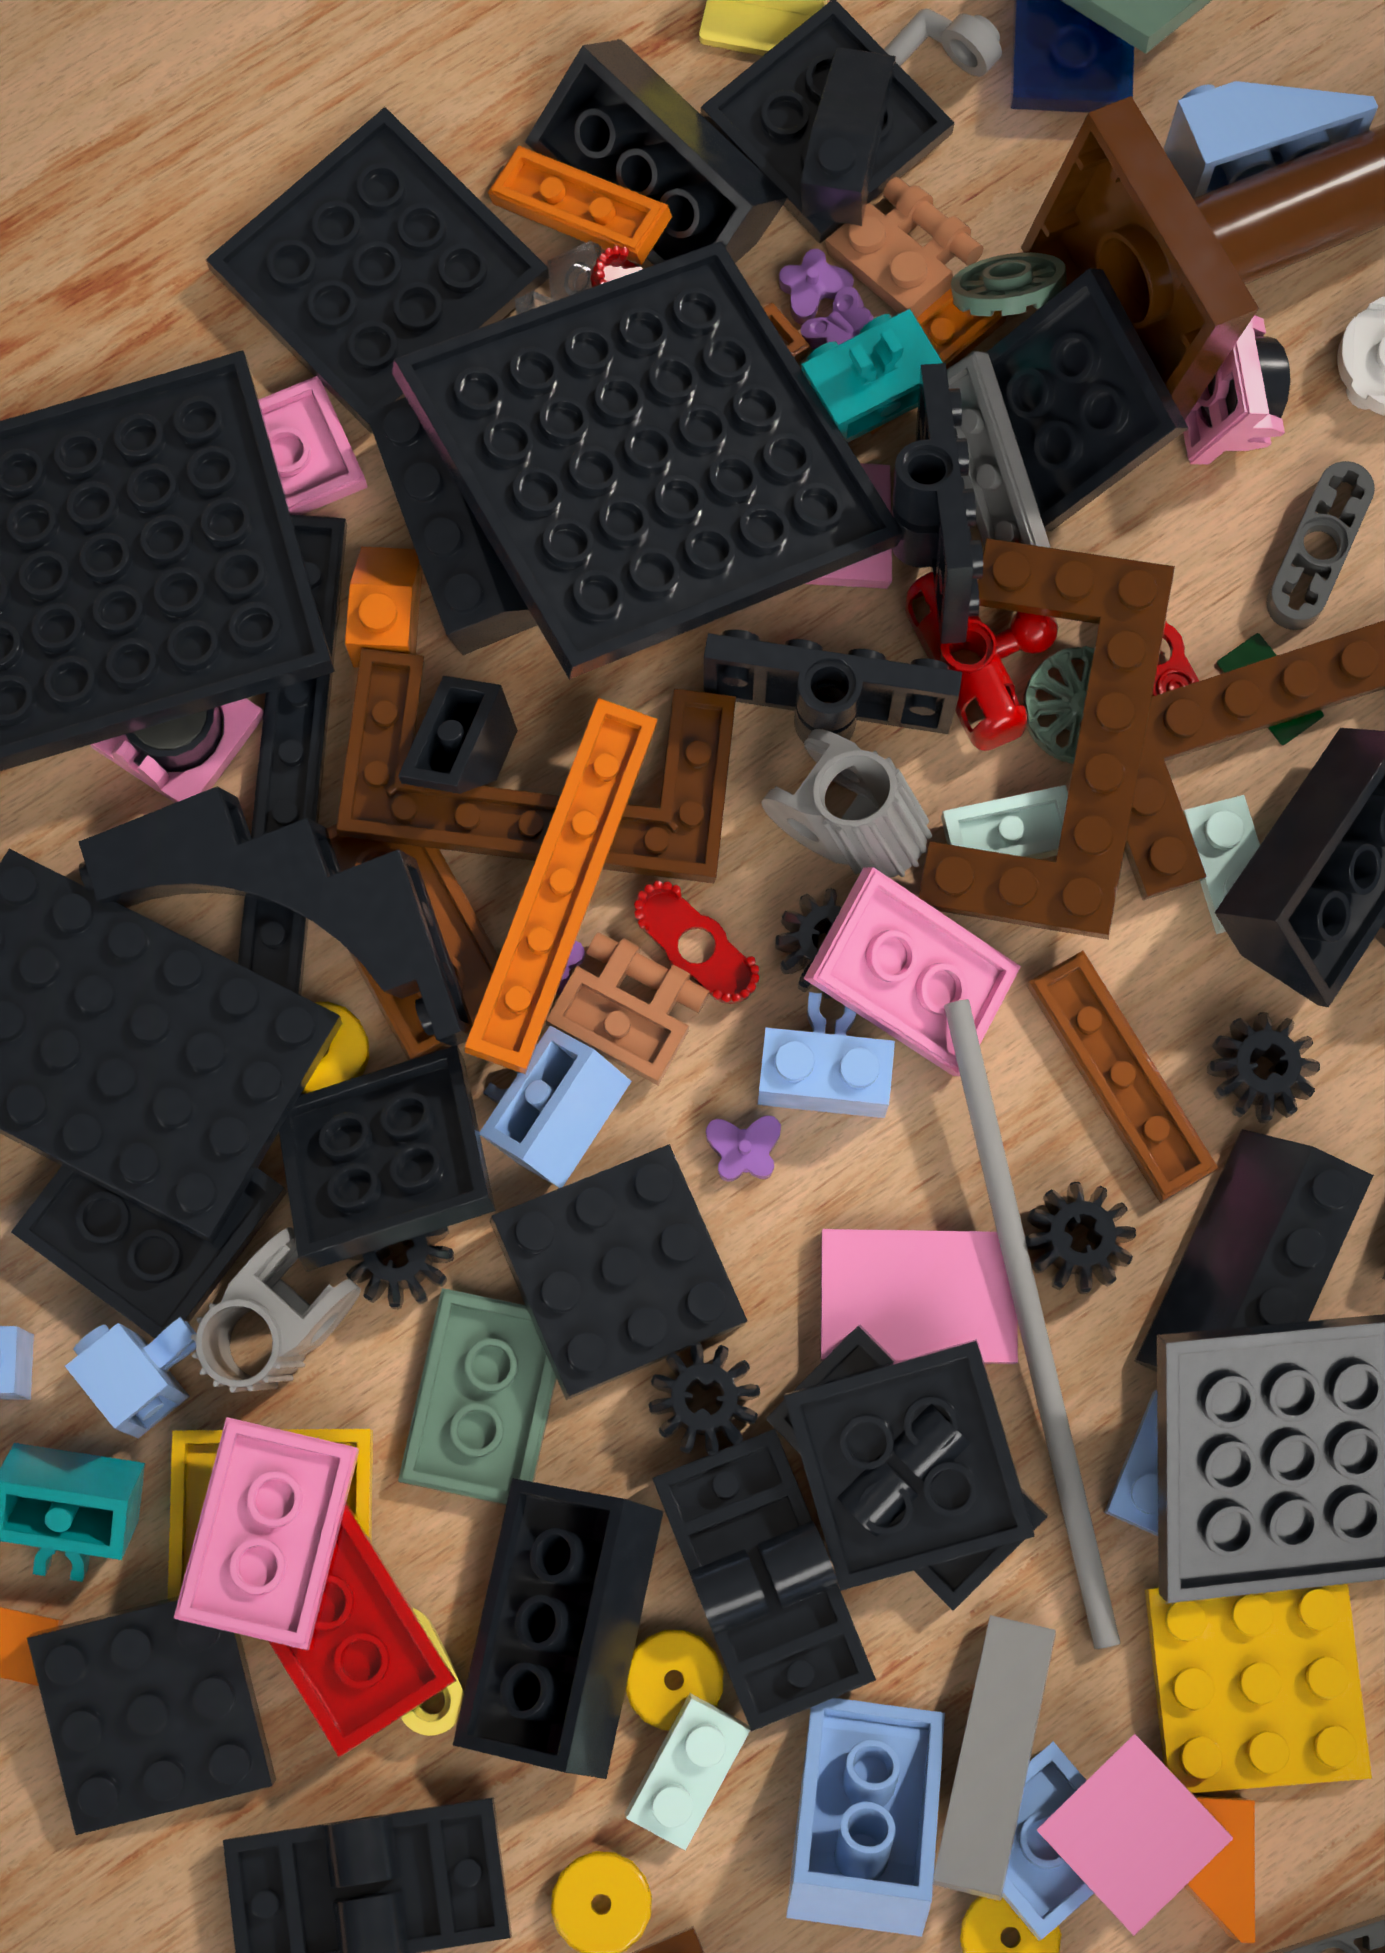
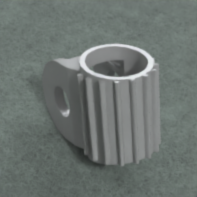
(878, 830)
(292, 1321)

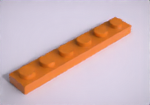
(560, 886)

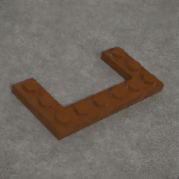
(1225, 709)
(665, 841)
(1082, 885)

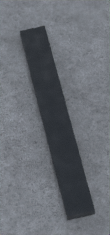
(293, 762)

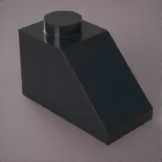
(461, 737)

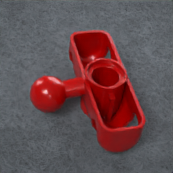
(988, 678)

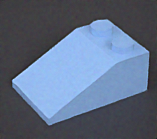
(1253, 127)
(867, 1817)

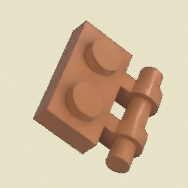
(892, 261)
(619, 1024)

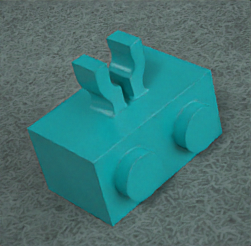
(871, 374)
(69, 1504)

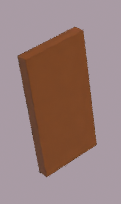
(462, 932)

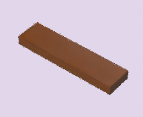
(1122, 1076)

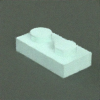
(1011, 825)
(1225, 846)
(687, 1771)

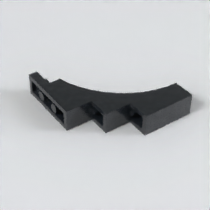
(372, 908)

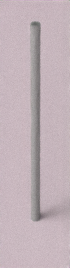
(1032, 1325)

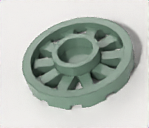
(1008, 283)
(1067, 706)

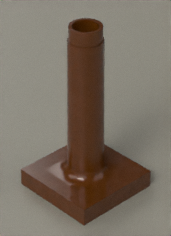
(1188, 259)

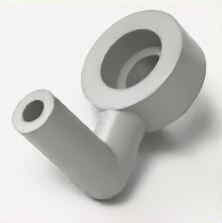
(968, 40)

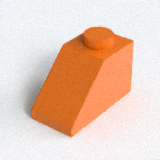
(383, 602)
(1228, 1881)

